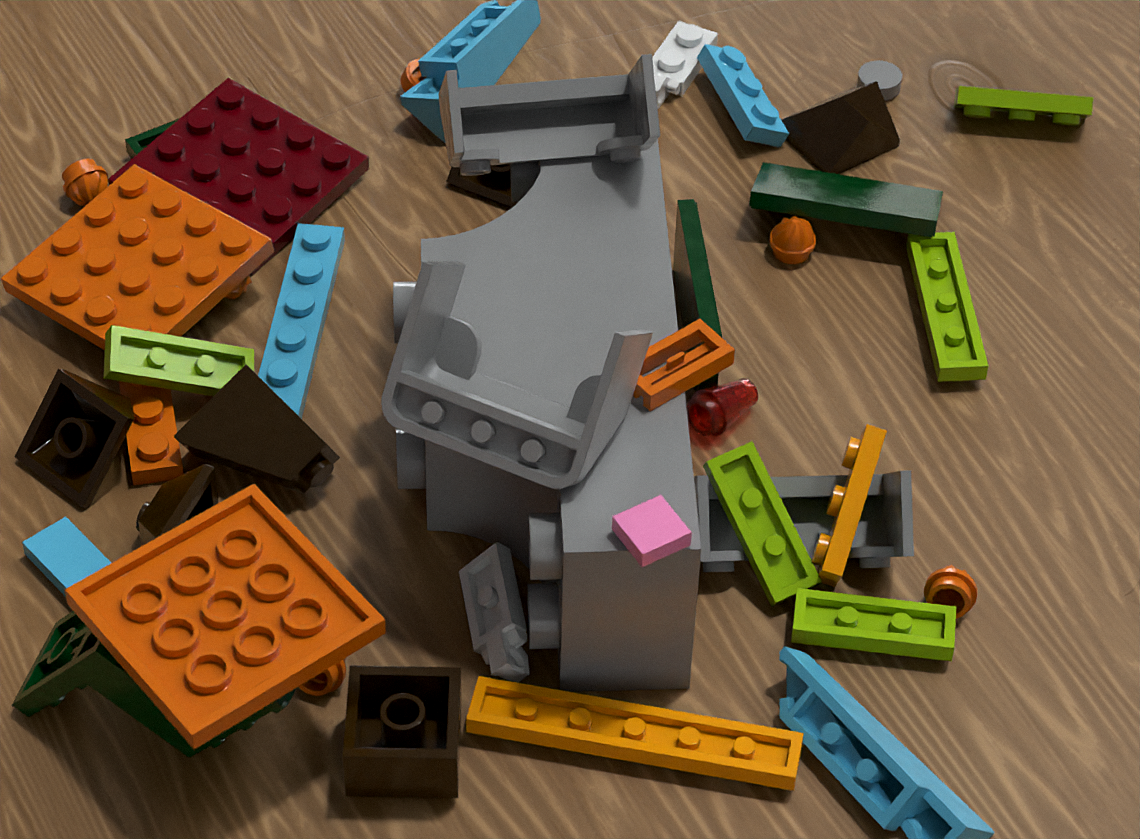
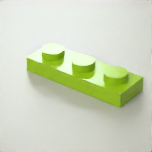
(1022, 104)
(171, 360)
(761, 523)
(874, 624)

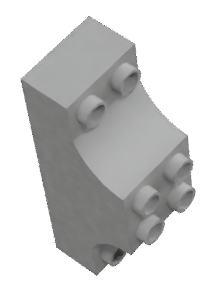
(546, 296)

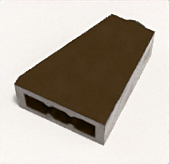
(258, 435)

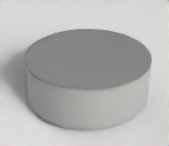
(885, 73)

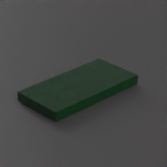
(846, 199)
(693, 275)

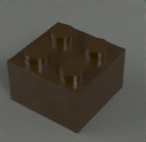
(402, 732)

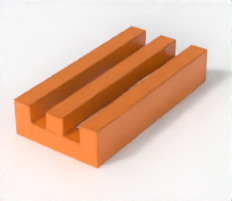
(682, 369)

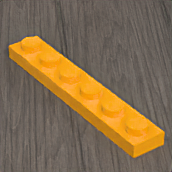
(635, 732)

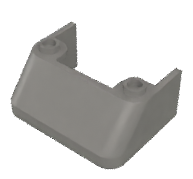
(549, 119)
(445, 401)
(882, 531)

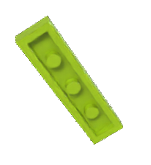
(947, 307)

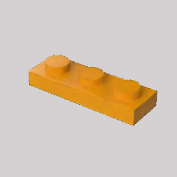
(847, 504)

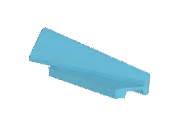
(478, 50)
(870, 758)

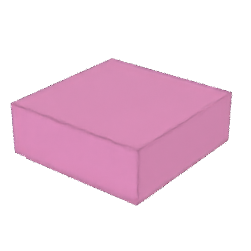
(651, 530)

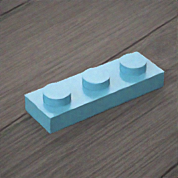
(742, 95)

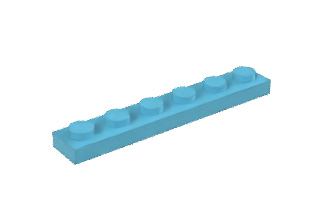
(301, 312)

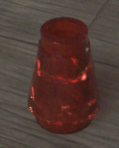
(718, 407)

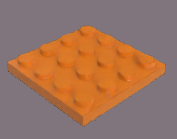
(138, 261)
(224, 614)

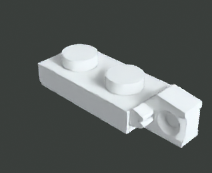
(676, 59)
(496, 612)

